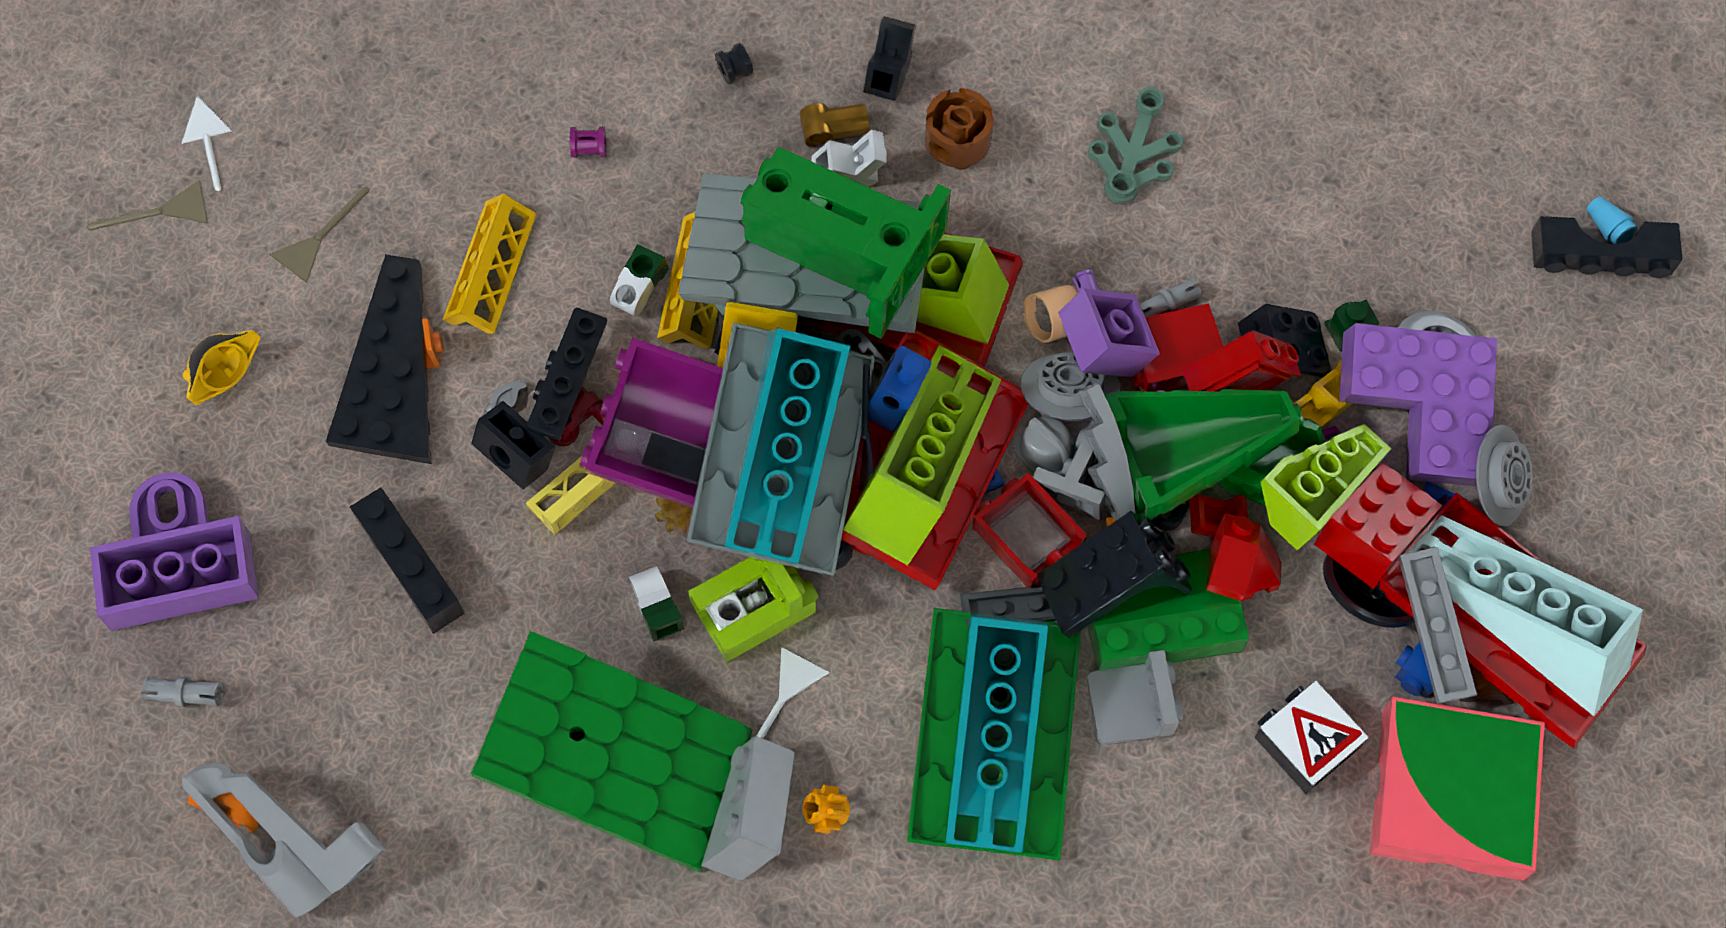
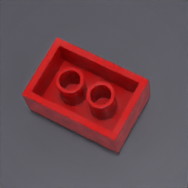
(1377, 524)

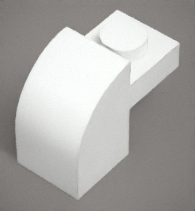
(856, 161)

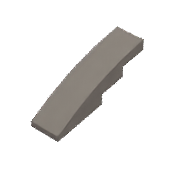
(1112, 471)

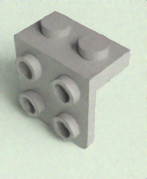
(1135, 701)

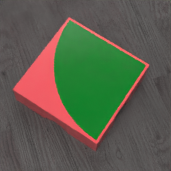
(1458, 788)

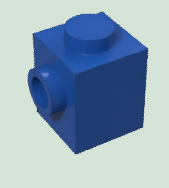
(1414, 672)

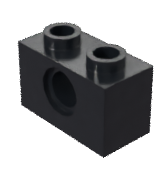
(511, 447)

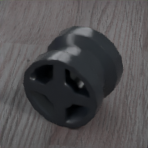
(734, 63)

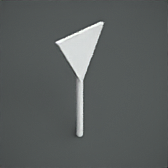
(795, 676)

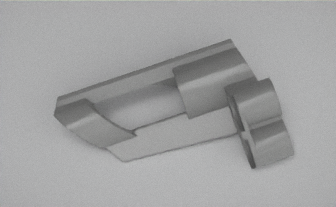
(301, 867)

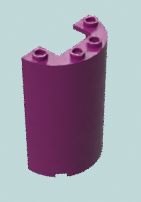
(663, 395)

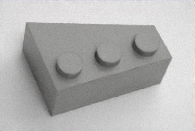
(751, 810)

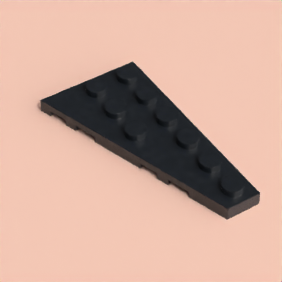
(387, 382)

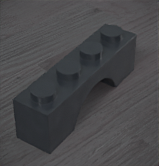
(1563, 245)
(407, 560)

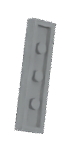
(1437, 625)

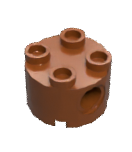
(958, 128)

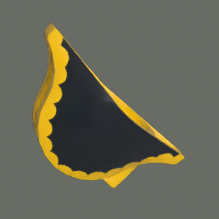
(218, 364)

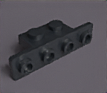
(566, 374)

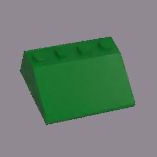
(1168, 620)

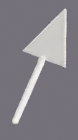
(203, 125)

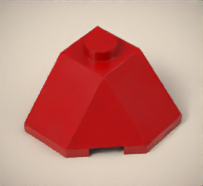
(1242, 560)

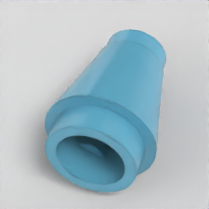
(1612, 222)

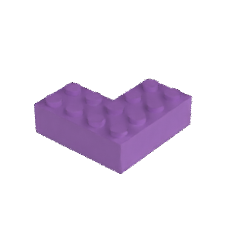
(1442, 382)

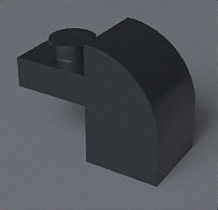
(891, 59)

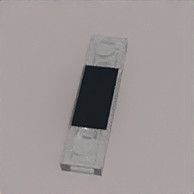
(655, 451)

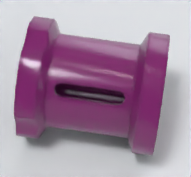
(587, 142)

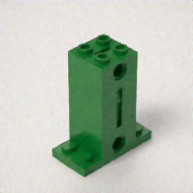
(844, 230)

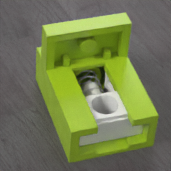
(789, 597)

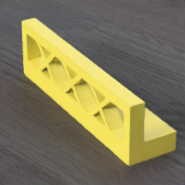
(572, 501)

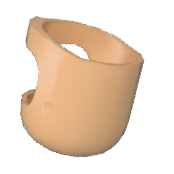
(1054, 301)

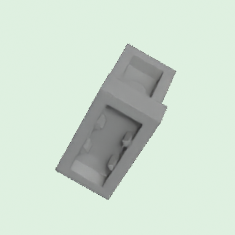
(1070, 487)

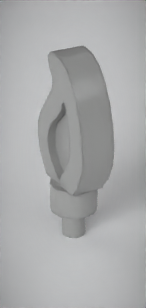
(508, 393)

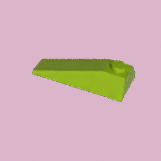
(1313, 484)

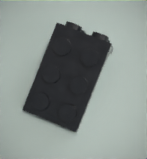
(1110, 570)

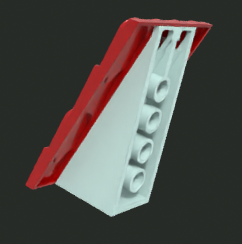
(1527, 625)

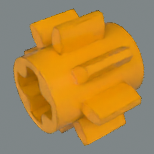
(826, 809)

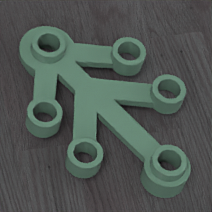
(1134, 151)

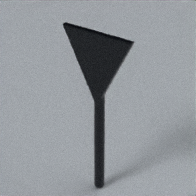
(866, 469)

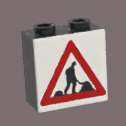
(1309, 736)

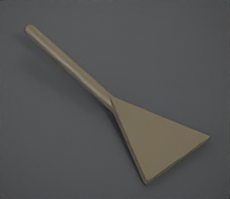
(185, 205)
(301, 255)

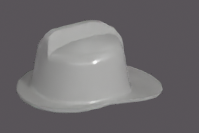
(1045, 444)

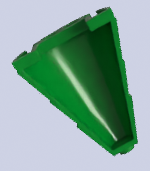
(1196, 439)

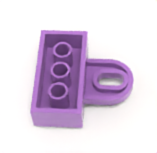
(174, 564)

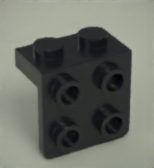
(1295, 327)

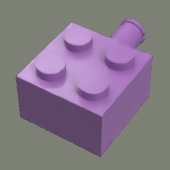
(1107, 330)

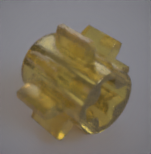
(667, 513)

